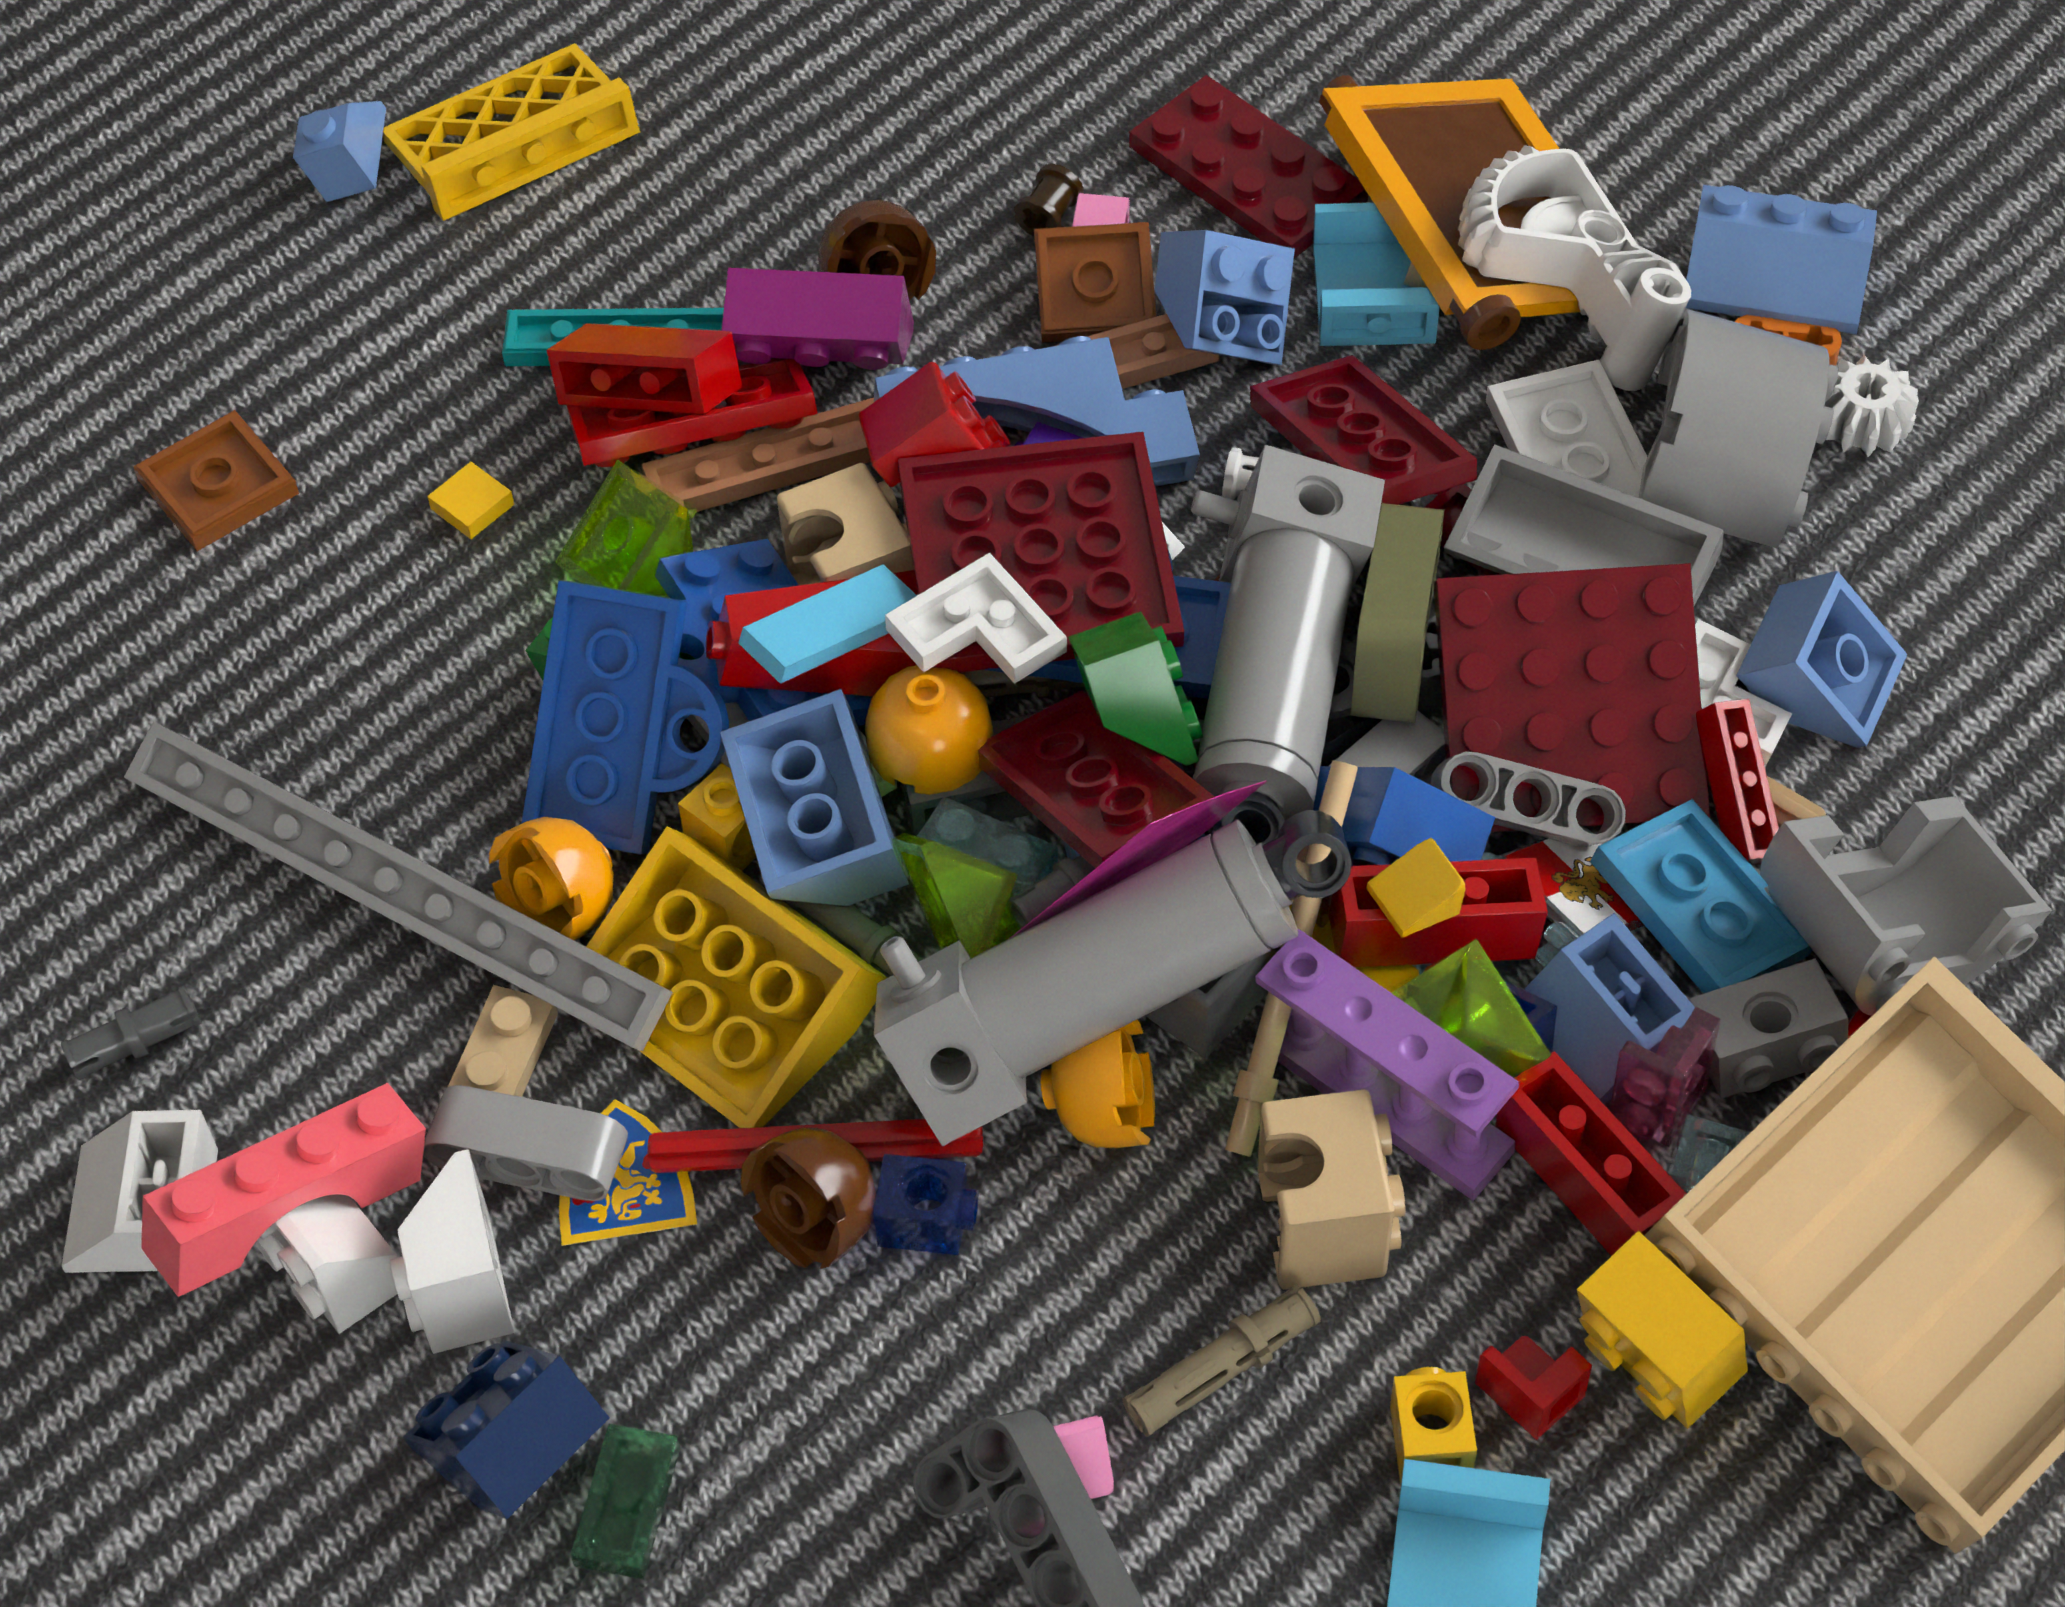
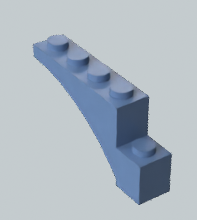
(1076, 392)

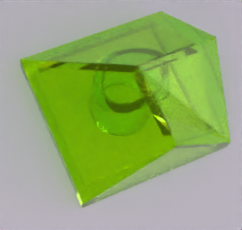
(627, 533)
(959, 894)
(1476, 1007)

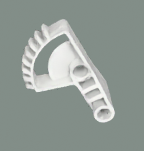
(1580, 246)

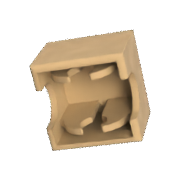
(842, 527)
(1331, 1187)

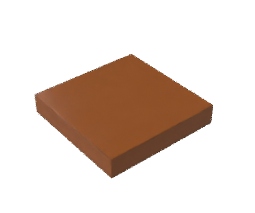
(1093, 278)
(216, 480)

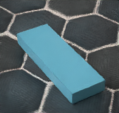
(825, 624)

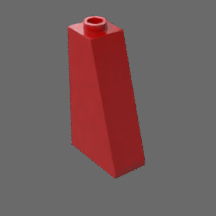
(855, 672)

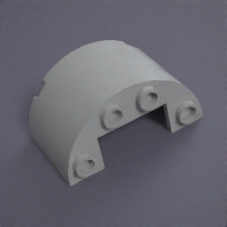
(1738, 426)
(1891, 908)

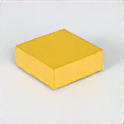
(471, 500)

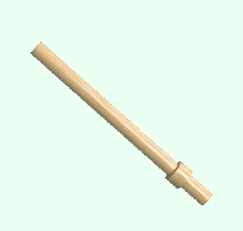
(1257, 1083)

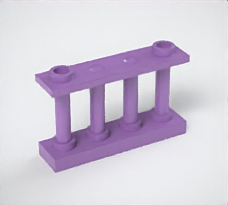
(1360, 1037)

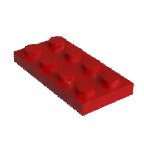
(770, 395)

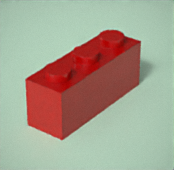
(645, 368)
(1499, 908)
(1586, 1154)

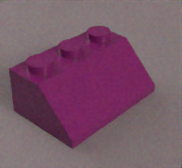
(818, 317)

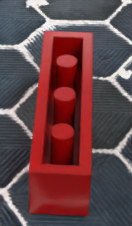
(1738, 777)

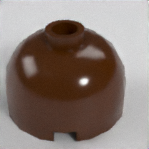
(879, 240)
(811, 1195)

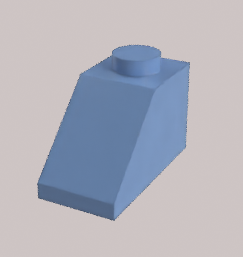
(341, 148)

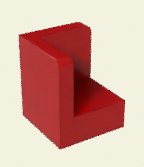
(1532, 1384)

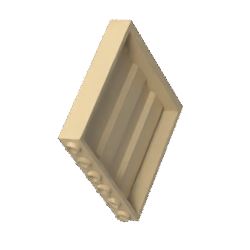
(1905, 1253)

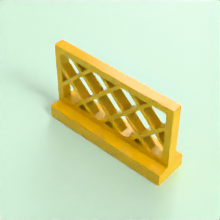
(513, 153)

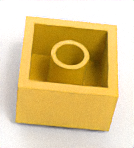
(1661, 1331)

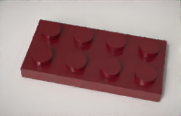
(1244, 164)
(1362, 424)
(1085, 778)

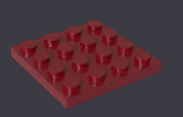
(1060, 517)
(1576, 680)

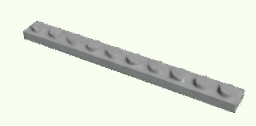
(400, 887)

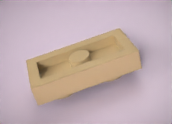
(505, 1042)

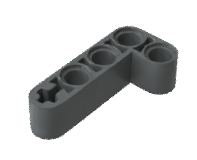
(1014, 1485)

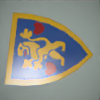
(637, 1196)

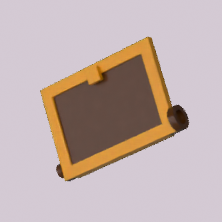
(1417, 161)

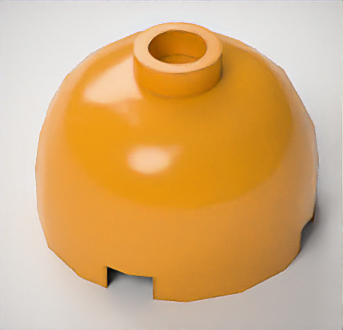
(927, 729)
(554, 874)
(1104, 1091)

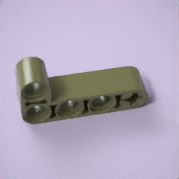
(1396, 613)

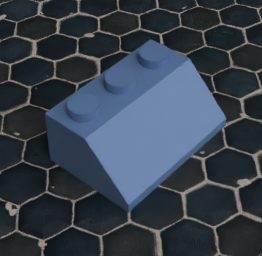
(1780, 257)
(814, 804)

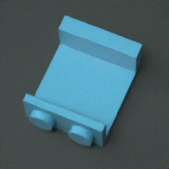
(1362, 281)
(1467, 1537)

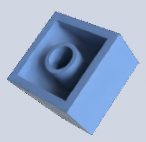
(1824, 659)

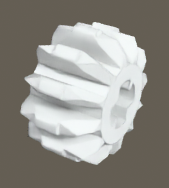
(1871, 406)

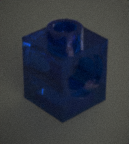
(911, 1180)

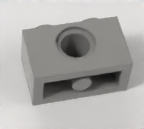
(1773, 1027)

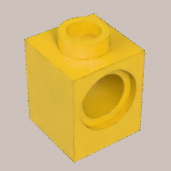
(717, 818)
(1439, 1394)

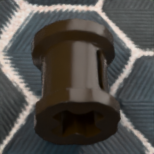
(1049, 200)

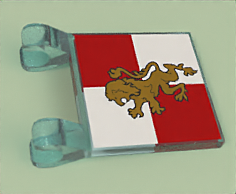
(1573, 892)

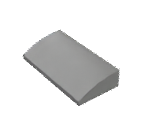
(1550, 520)

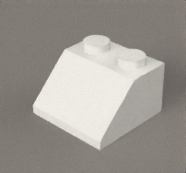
(452, 1263)

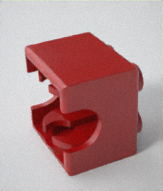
(925, 418)

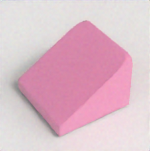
(1089, 1454)

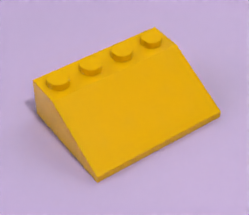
(751, 979)

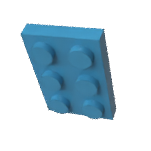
(1700, 898)

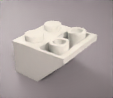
(114, 1175)
(333, 1259)

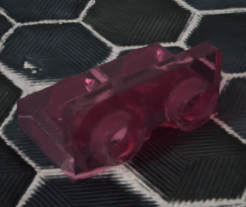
(1662, 1087)

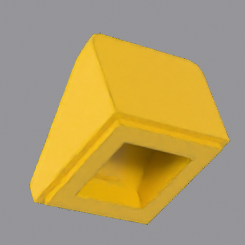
(1418, 889)

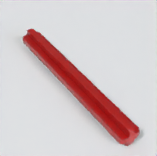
(730, 1147)

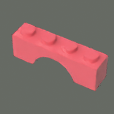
(216, 1215)

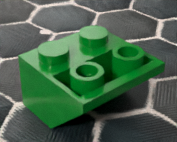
(1131, 685)

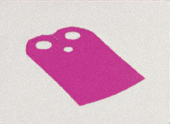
(1148, 847)

